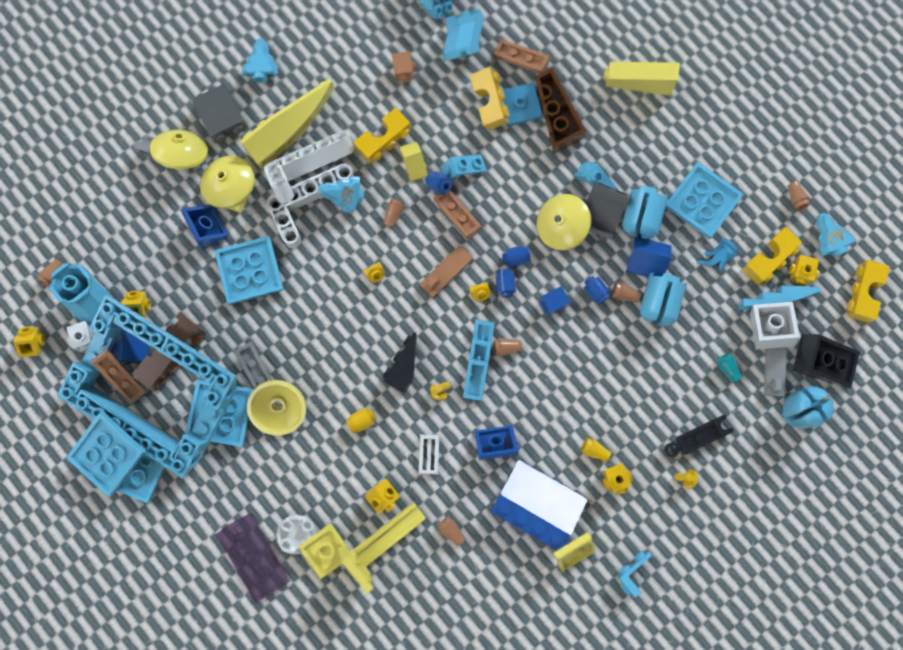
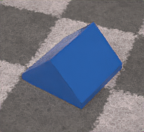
(204, 225)
(648, 257)
(129, 348)
(496, 443)

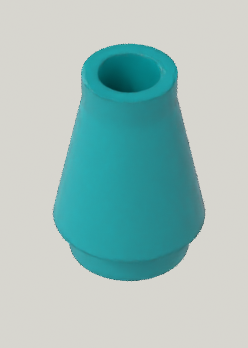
(729, 366)

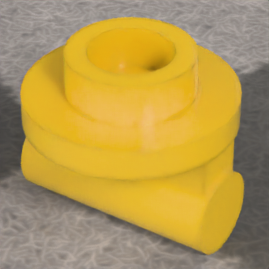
(375, 272)
(480, 292)
(438, 391)
(689, 478)

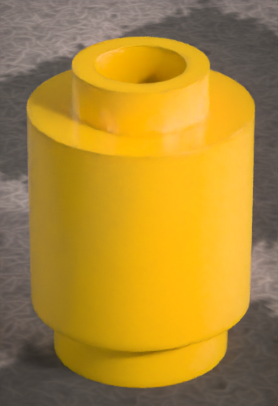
(361, 420)

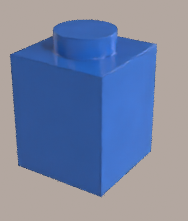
(554, 301)

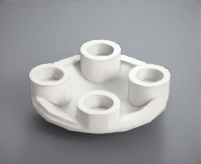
(293, 532)

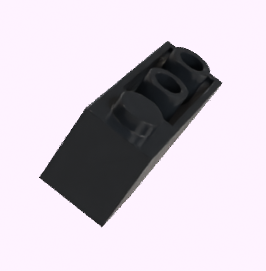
(403, 370)

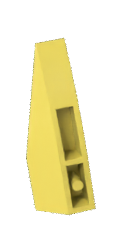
(285, 126)

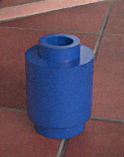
(438, 182)
(516, 256)
(505, 283)
(596, 290)

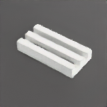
(421, 446)

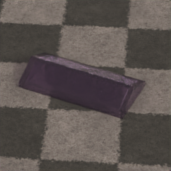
(253, 557)

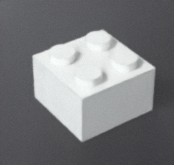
(774, 325)

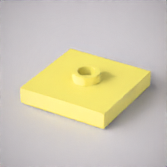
(322, 550)
(574, 552)

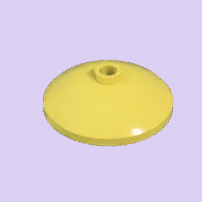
(178, 149)
(232, 187)
(573, 226)
(273, 417)

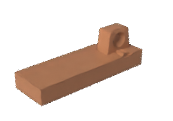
(521, 56)
(458, 214)
(446, 271)
(118, 376)

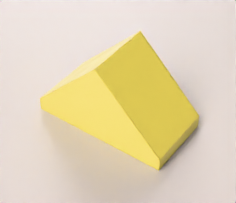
(413, 161)

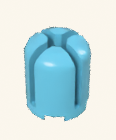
(644, 210)
(662, 299)
(807, 399)

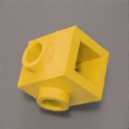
(804, 270)
(137, 302)
(29, 341)
(610, 479)
(382, 497)

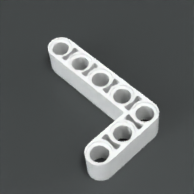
(305, 161)
(303, 198)

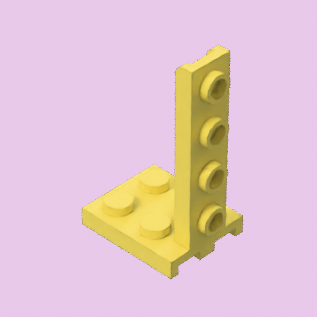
(378, 543)

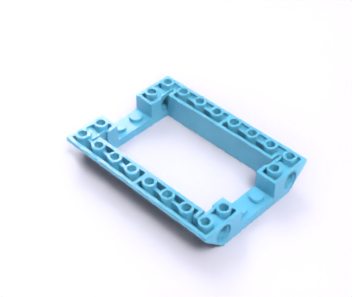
(81, 394)

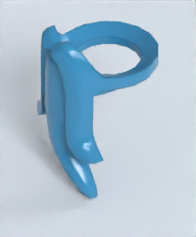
(722, 254)

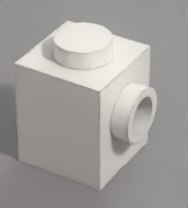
(80, 336)

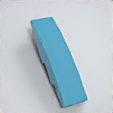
(782, 294)
(478, 360)

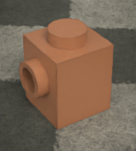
(403, 66)

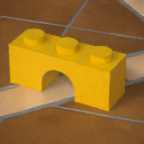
(495, 112)
(373, 147)
(783, 245)
(861, 305)

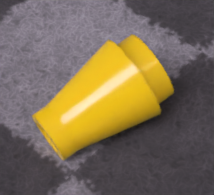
(595, 450)

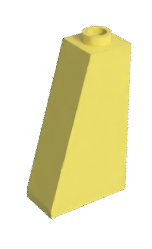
(643, 76)

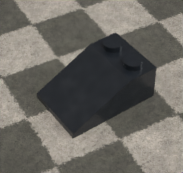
(826, 360)

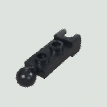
(697, 437)

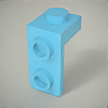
(463, 165)
(593, 172)
(627, 584)

